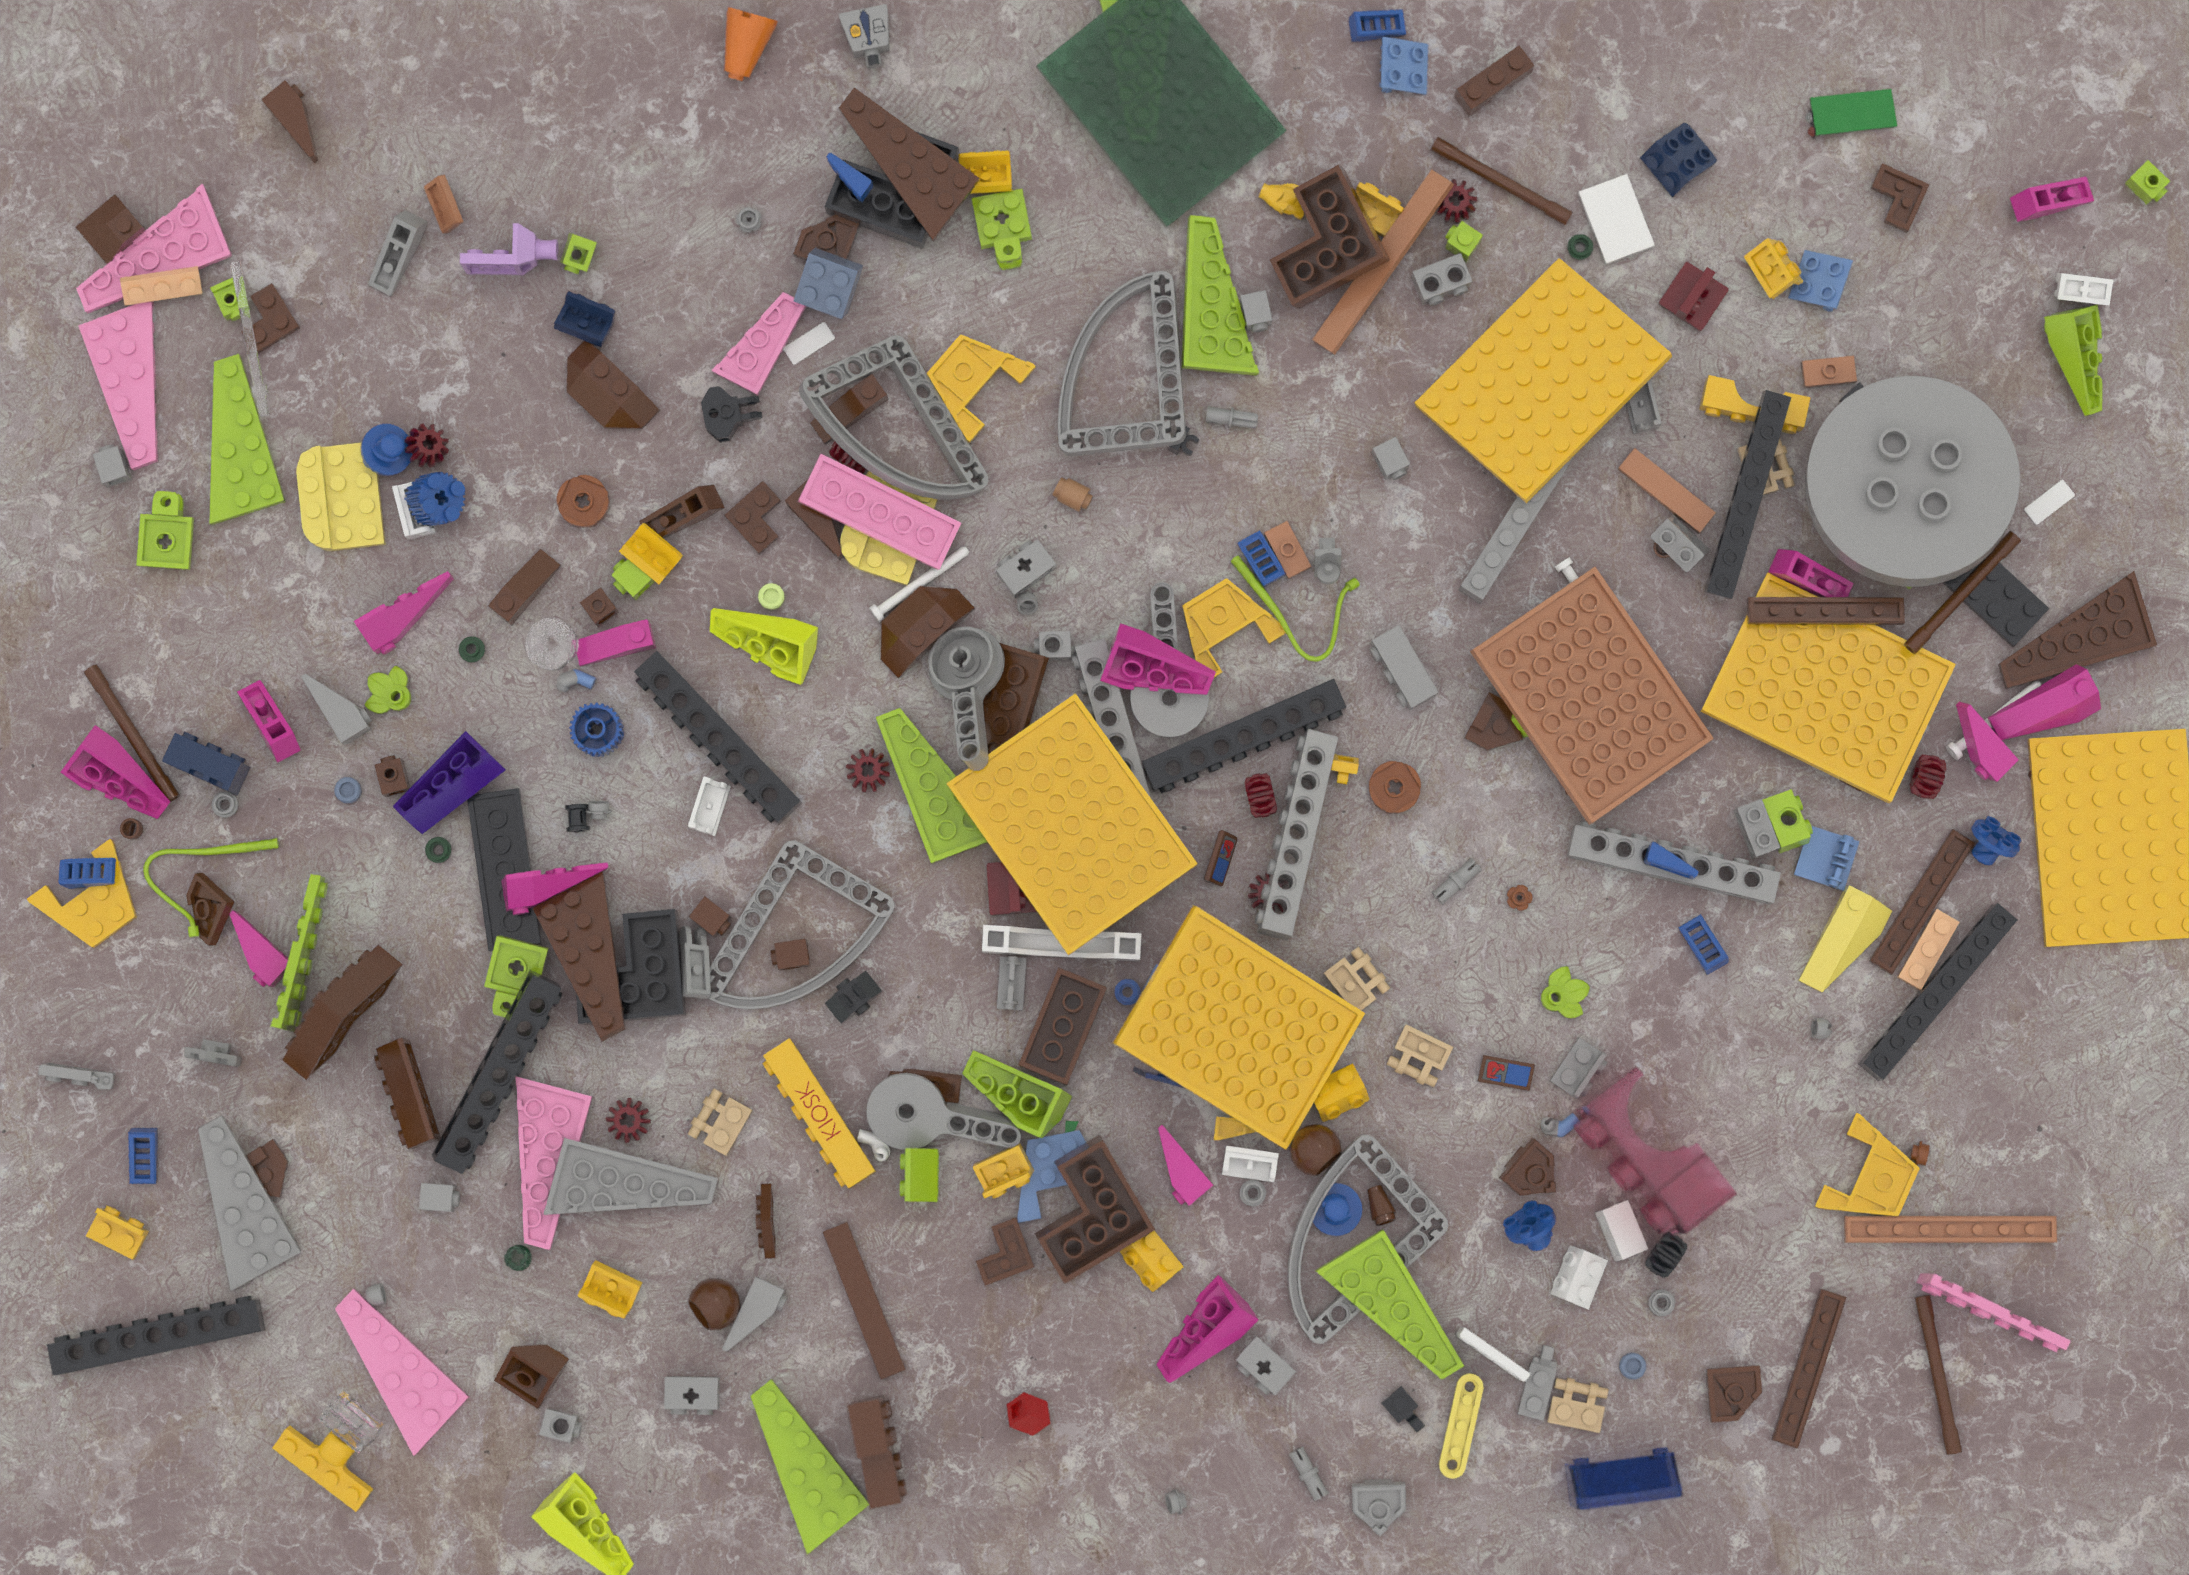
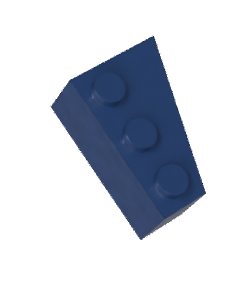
(206, 762)

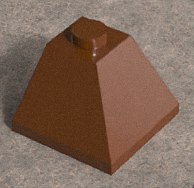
(110, 228)
(531, 1372)

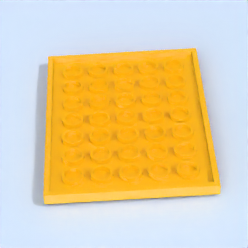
(1543, 380)
(1830, 695)
(1072, 824)
(2112, 836)
(1239, 1027)

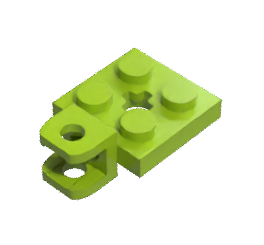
(1007, 236)
(165, 522)
(501, 976)

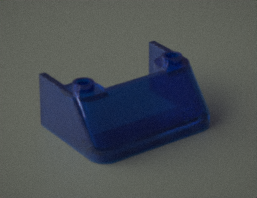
(1623, 1480)

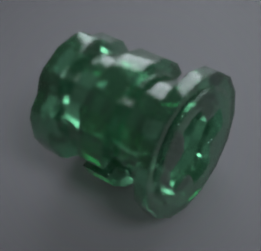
(524, 1263)

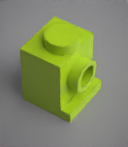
(586, 250)
(221, 293)

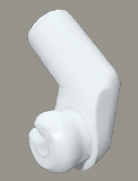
(880, 1149)

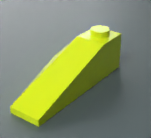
(776, 641)
(579, 1525)

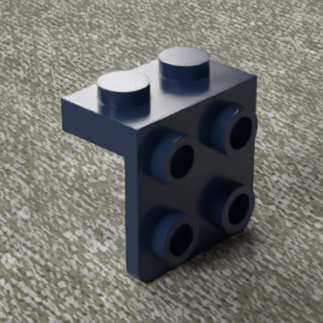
(1678, 158)

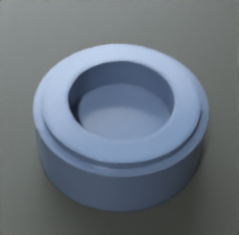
(348, 790)
(1632, 1366)

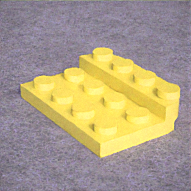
(339, 498)
(875, 557)

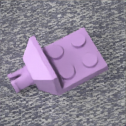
(525, 255)

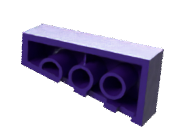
(448, 783)

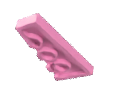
(758, 351)

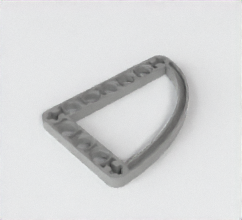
(1077, 356)
(923, 405)
(764, 911)
(1402, 1246)

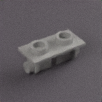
(1011, 983)

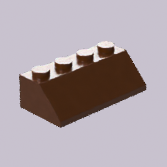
(407, 1093)

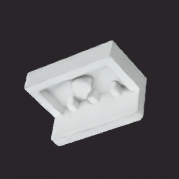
(1578, 1277)

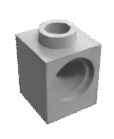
(1256, 311)
(1391, 459)
(112, 465)
(1064, 640)
(439, 1197)
(548, 1425)

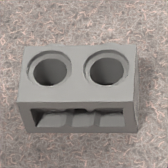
(1438, 273)
(1756, 829)

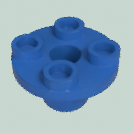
(385, 450)
(1993, 841)
(1339, 1211)
(1531, 1226)

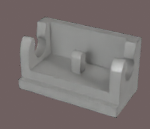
(1644, 410)

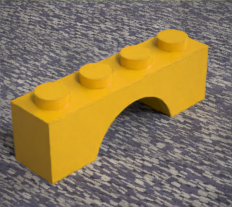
(1722, 398)

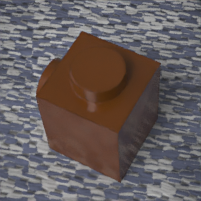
(392, 776)

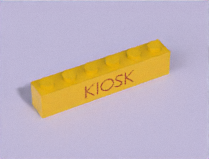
(819, 1113)

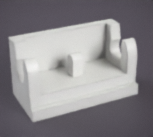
(2083, 289)
(409, 524)
(709, 806)
(1250, 1164)
(1621, 1230)

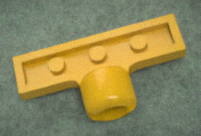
(325, 1465)

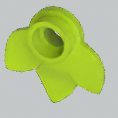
(385, 689)
(1568, 992)

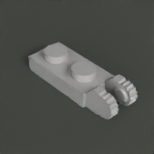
(695, 963)

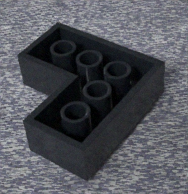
(883, 207)
(653, 974)

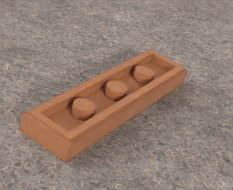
(1666, 490)

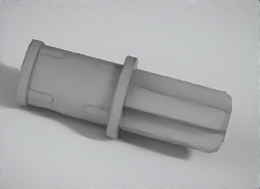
(1231, 417)

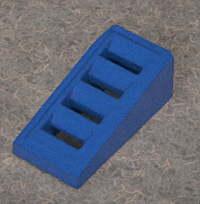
(1368, 34)
(853, 179)
(1270, 578)
(1663, 859)
(71, 872)
(1714, 964)
(152, 1134)

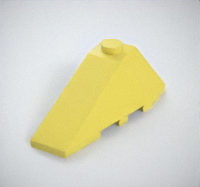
(1849, 931)

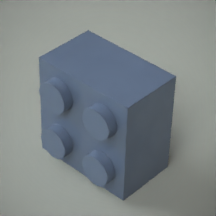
(828, 283)

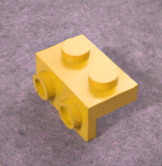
(991, 168)
(1380, 209)
(1341, 1093)
(1003, 1171)
(1151, 1260)
(610, 1290)

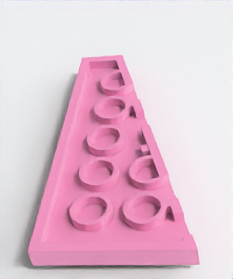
(176, 241)
(125, 366)
(544, 1120)
(1985, 1309)
(408, 1381)

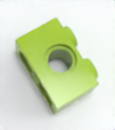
(1788, 805)

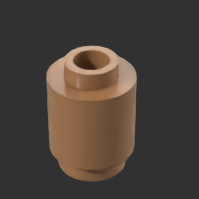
(1073, 494)

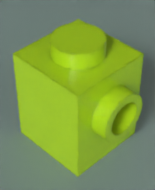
(2148, 183)
(1463, 240)
(630, 579)

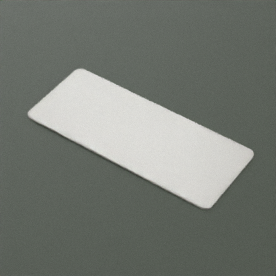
(809, 343)
(2049, 502)

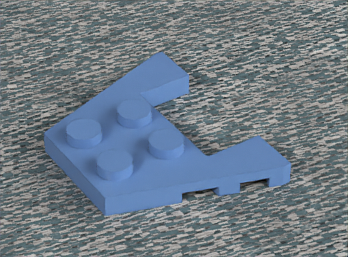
(1046, 1174)

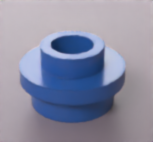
(1127, 1000)

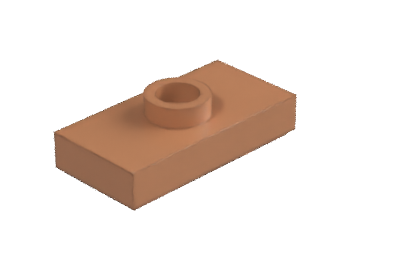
(443, 204)
(1829, 371)
(1287, 549)

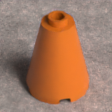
(745, 41)

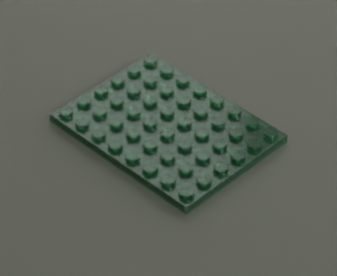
(1161, 102)

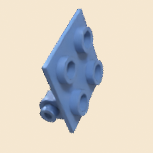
(1403, 66)
(1822, 279)
(1827, 858)

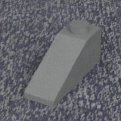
(397, 251)
(343, 716)
(757, 1308)

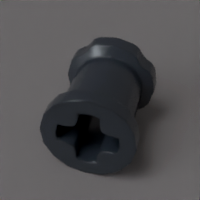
(577, 818)

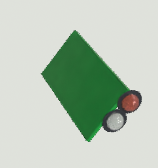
(1851, 112)

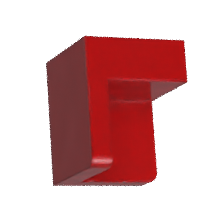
(1028, 1414)

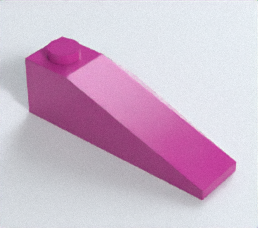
(389, 624)
(1147, 662)
(2054, 704)
(108, 768)
(533, 888)
(1214, 1325)

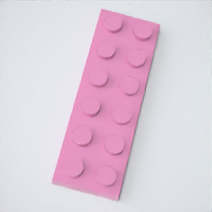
(879, 512)

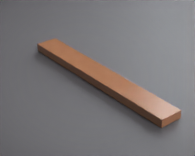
(1396, 244)
(1950, 1229)

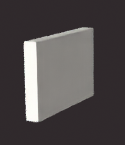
(1616, 219)
(1492, 1354)

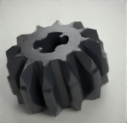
(1666, 1255)

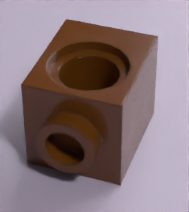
(599, 607)
(711, 917)
(790, 954)

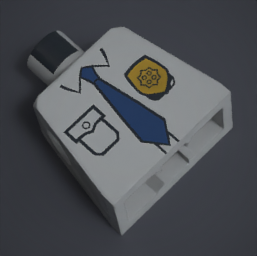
(867, 33)

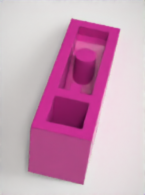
(2051, 198)
(1808, 575)
(616, 642)
(269, 721)
(1983, 745)
(262, 956)
(1183, 1172)

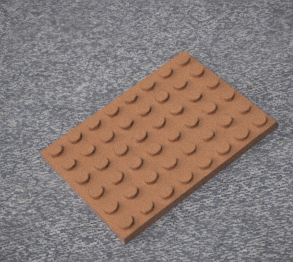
(1591, 695)

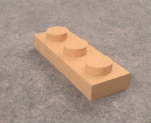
(161, 285)
(1928, 949)

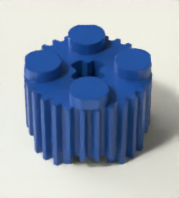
(435, 498)
(595, 744)

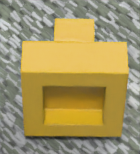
(1344, 766)

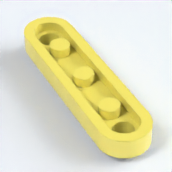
(1461, 1425)

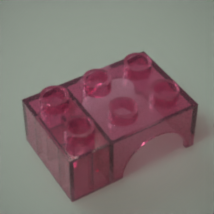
(1678, 1184)

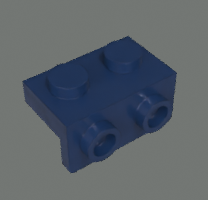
(585, 319)

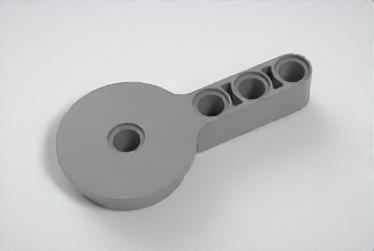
(967, 685)
(1148, 705)
(930, 1115)

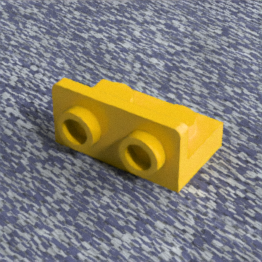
(1773, 267)
(651, 553)
(116, 1232)

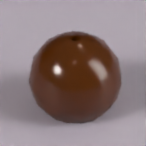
(1314, 1149)
(714, 1303)

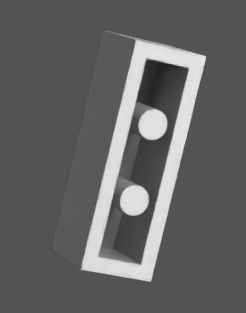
(1403, 668)

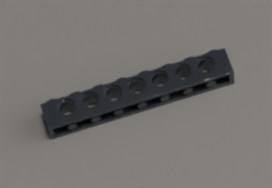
(1747, 494)
(656, 667)
(1327, 693)
(533, 987)
(1937, 992)
(64, 1362)

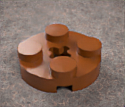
(577, 487)
(1400, 773)

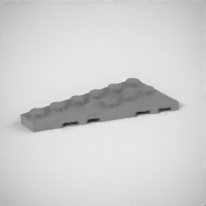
(608, 1180)
(247, 1219)

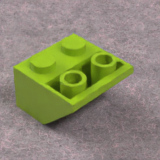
(921, 1175)

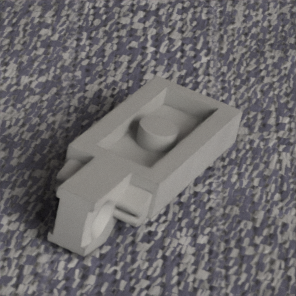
(79, 1075)
(1538, 1385)

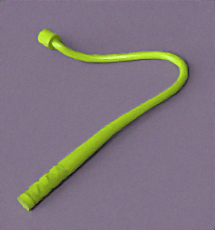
(1262, 593)
(193, 930)

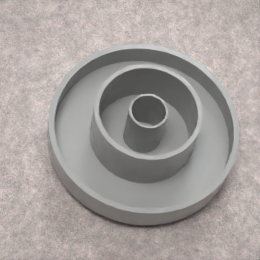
(1912, 481)

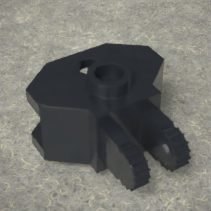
(729, 413)
(853, 997)

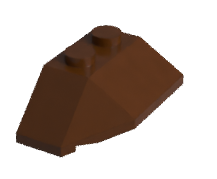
(606, 390)
(918, 624)

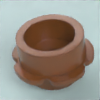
(1512, 899)
(1920, 1153)

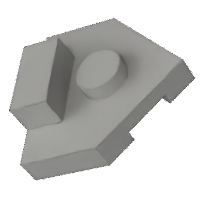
(213, 1052)
(1378, 1502)

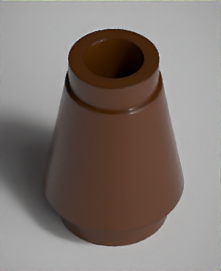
(1380, 1206)

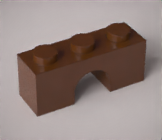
(1489, 82)

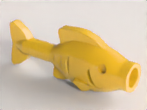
(1282, 199)

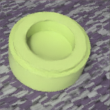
(771, 596)

